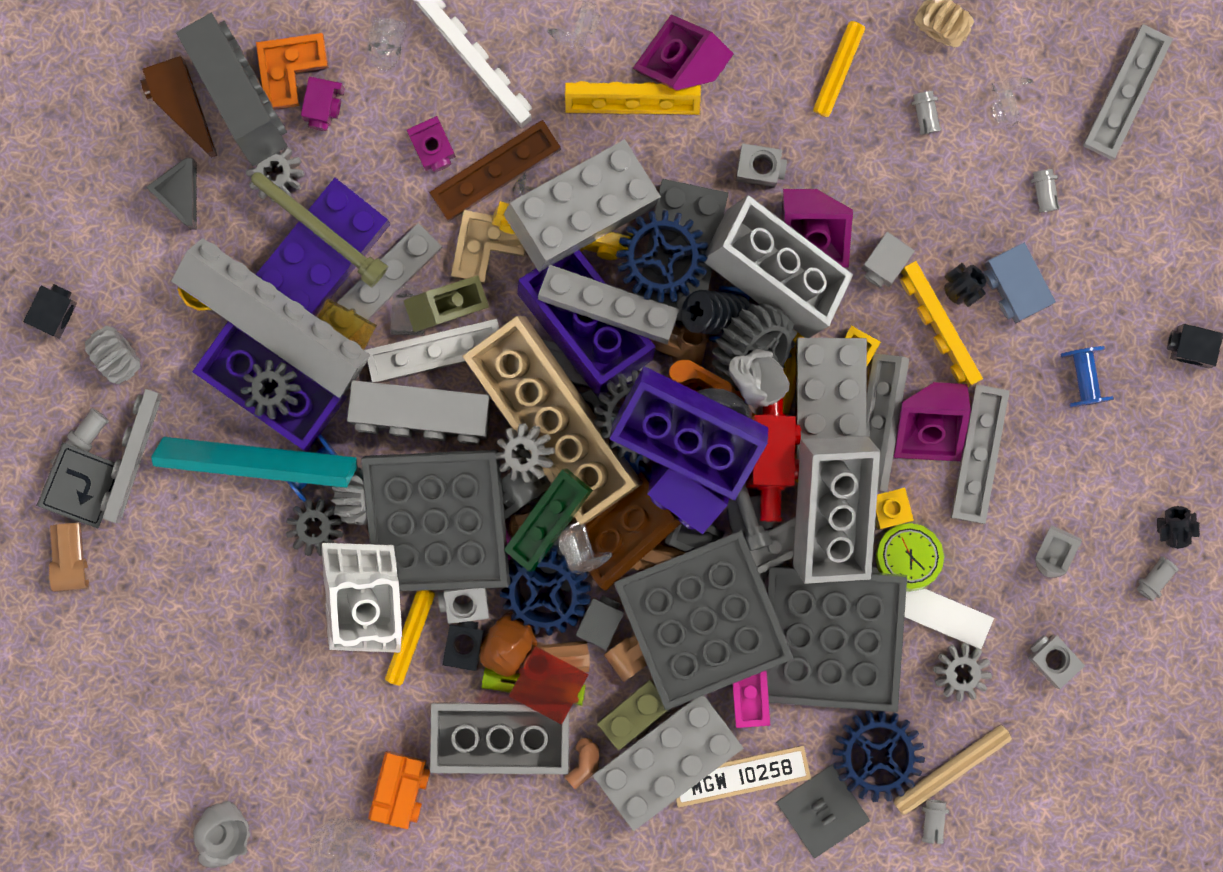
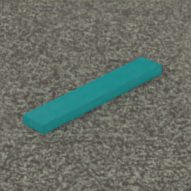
(254, 462)

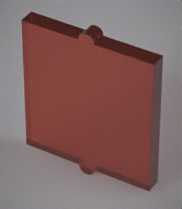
(548, 685)

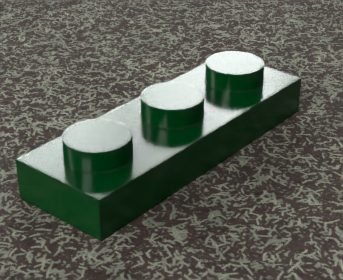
(548, 520)

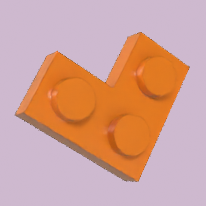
(285, 57)

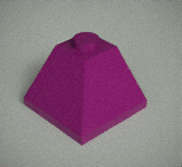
(683, 55)
(820, 221)
(934, 423)

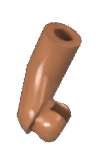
(587, 765)

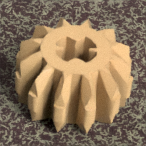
(944, 21)

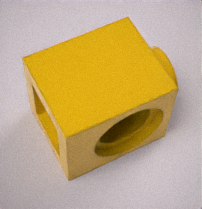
(892, 509)

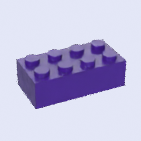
(310, 268)
(591, 346)
(233, 357)
(689, 433)

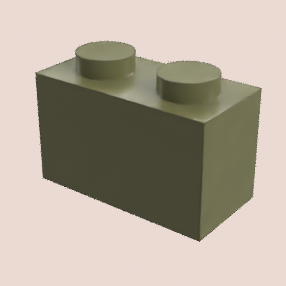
(446, 303)
(632, 715)

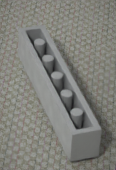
(270, 317)

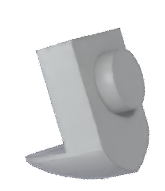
(1056, 552)

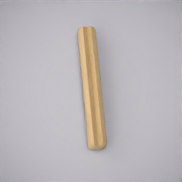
(952, 769)

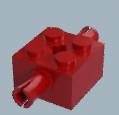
(777, 464)

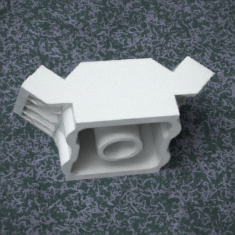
(362, 597)

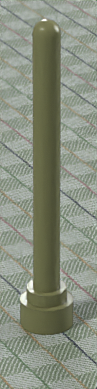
(369, 269)

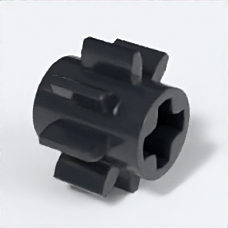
(965, 284)
(1178, 527)

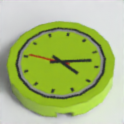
(911, 552)

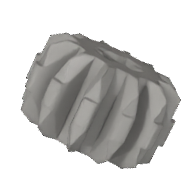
(284, 164)
(112, 355)
(517, 462)
(351, 500)
(950, 674)

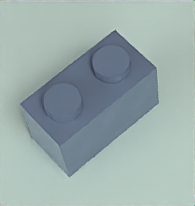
(1018, 283)

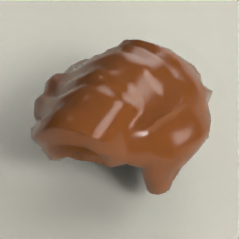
(506, 645)

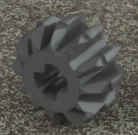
(258, 388)
(302, 526)

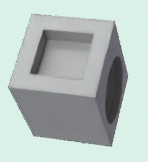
(746, 172)
(887, 260)
(474, 610)
(1069, 665)

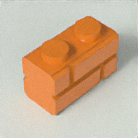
(398, 790)

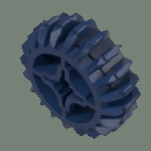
(647, 260)
(526, 608)
(889, 743)

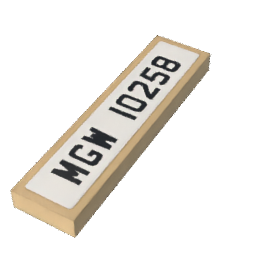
(750, 775)

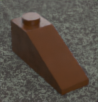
(175, 94)

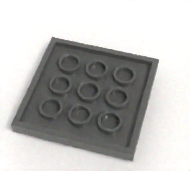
(440, 517)
(703, 620)
(841, 640)

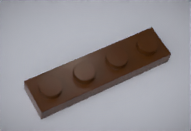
(495, 170)

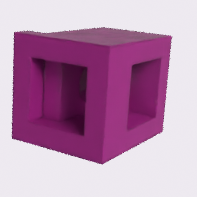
(321, 103)
(431, 130)

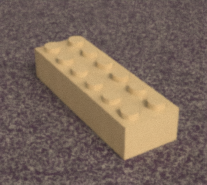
(536, 391)

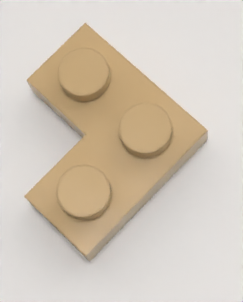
(476, 242)

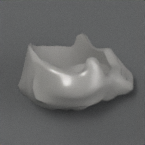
(759, 378)
(221, 835)

